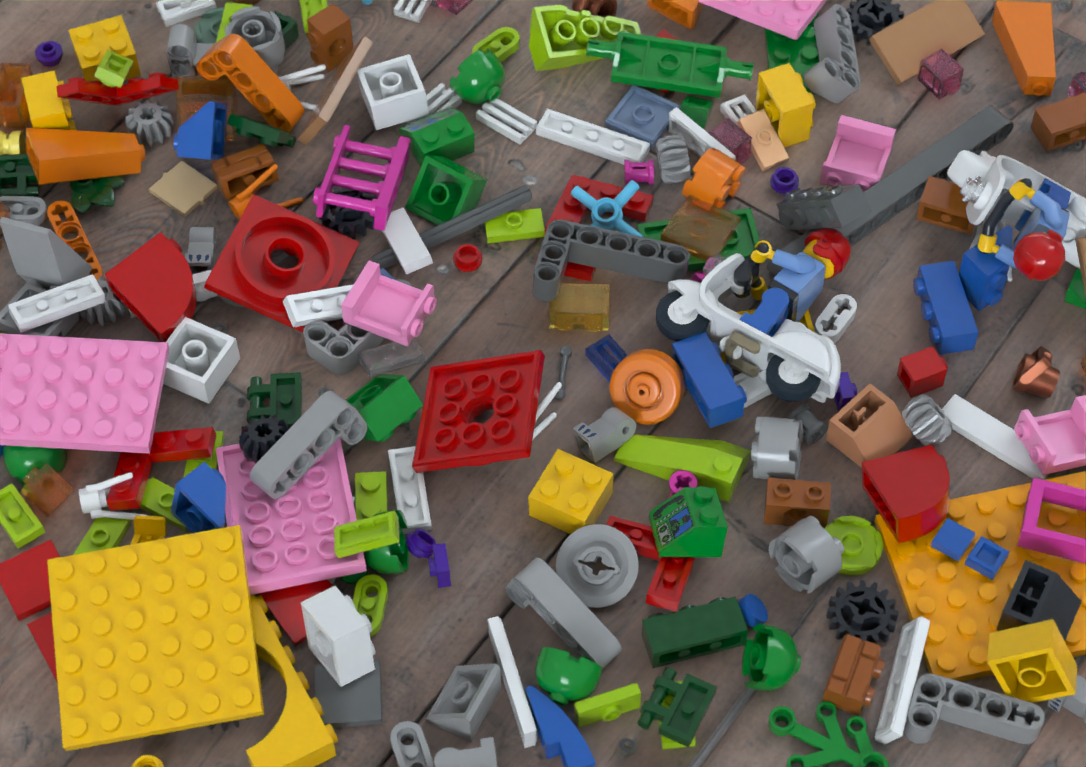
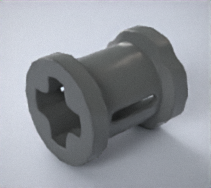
(812, 427)

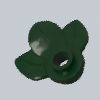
(94, 191)

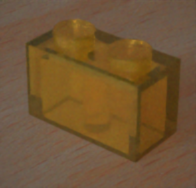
(580, 307)

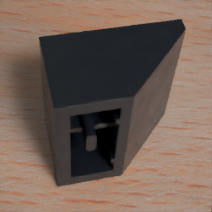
(1038, 598)

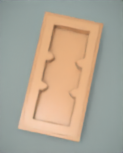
(765, 141)

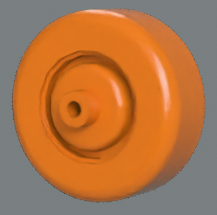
(647, 386)

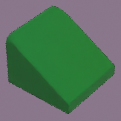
(697, 109)
(1076, 293)

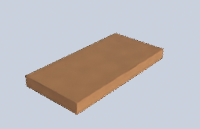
(922, 33)
(335, 91)

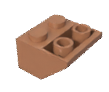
(869, 427)

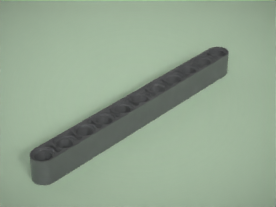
(908, 182)

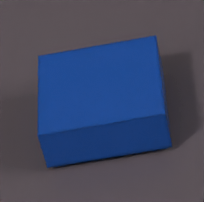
(953, 539)
(987, 557)

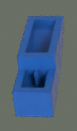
(557, 731)

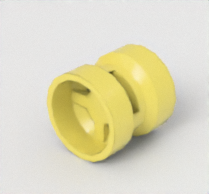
(12, 143)

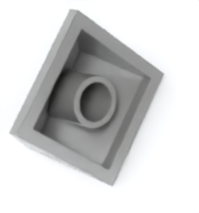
(466, 699)

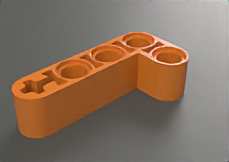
(254, 79)

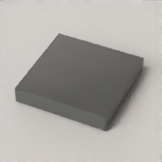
(352, 704)

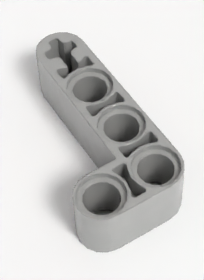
(185, 52)
(837, 70)
(335, 343)
(307, 442)
(563, 612)
(973, 716)

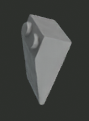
(41, 255)

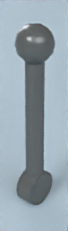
(565, 353)

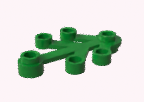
(832, 748)

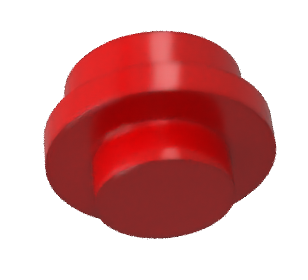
(467, 258)

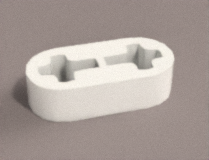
(841, 322)

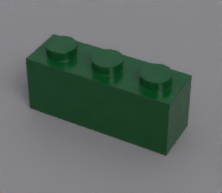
(694, 631)

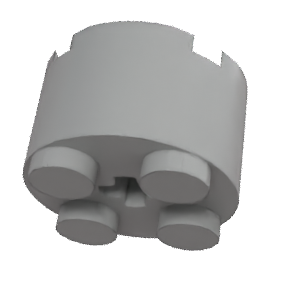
(261, 31)
(777, 448)
(806, 555)

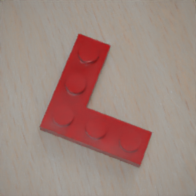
(102, 94)
(572, 210)
(165, 447)
(671, 573)

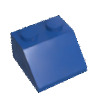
(203, 133)
(984, 274)
(200, 500)

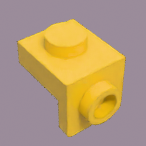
(149, 528)

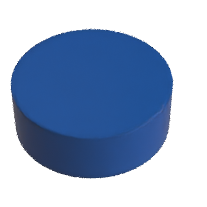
(753, 610)

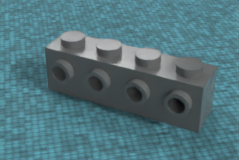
(822, 207)

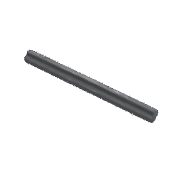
(463, 222)

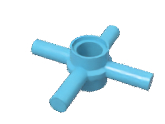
(609, 205)

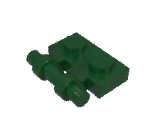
(268, 134)
(17, 170)
(284, 396)
(686, 710)

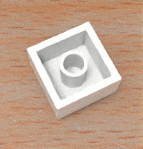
(393, 92)
(199, 359)
(338, 635)

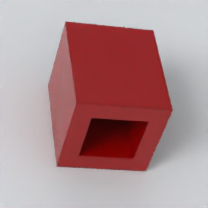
(922, 371)

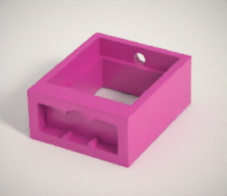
(1046, 540)

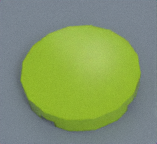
(860, 542)

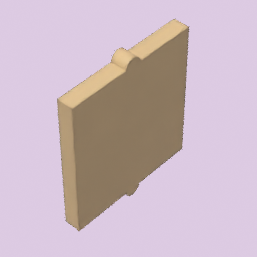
(183, 188)

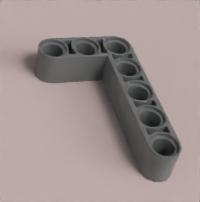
(605, 250)

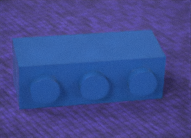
(945, 307)
(709, 380)

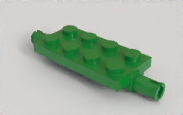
(669, 63)

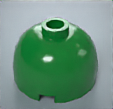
(479, 78)
(22, 459)
(393, 557)
(770, 658)
(566, 676)

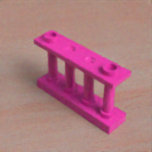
(384, 191)

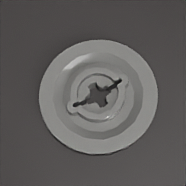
(616, 553)

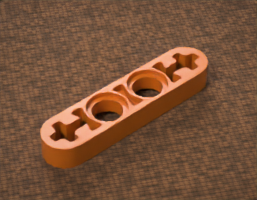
(78, 244)

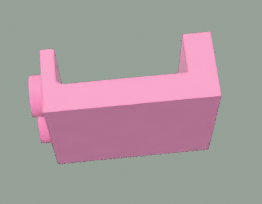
(858, 153)
(387, 306)
(1055, 439)

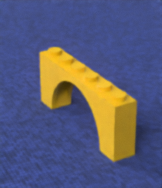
(300, 734)

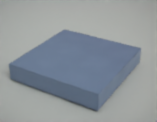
(641, 115)

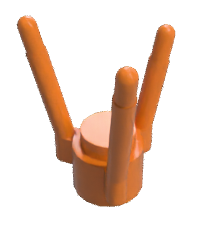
(240, 202)

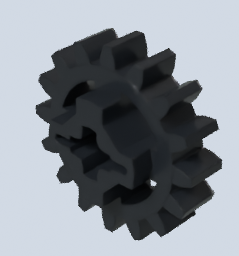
(872, 16)
(348, 220)
(878, 613)

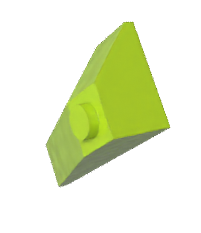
(562, 35)
(711, 461)

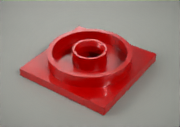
(251, 278)
(465, 390)

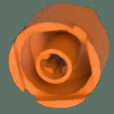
(714, 178)

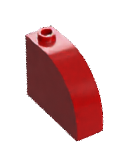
(155, 285)
(909, 491)

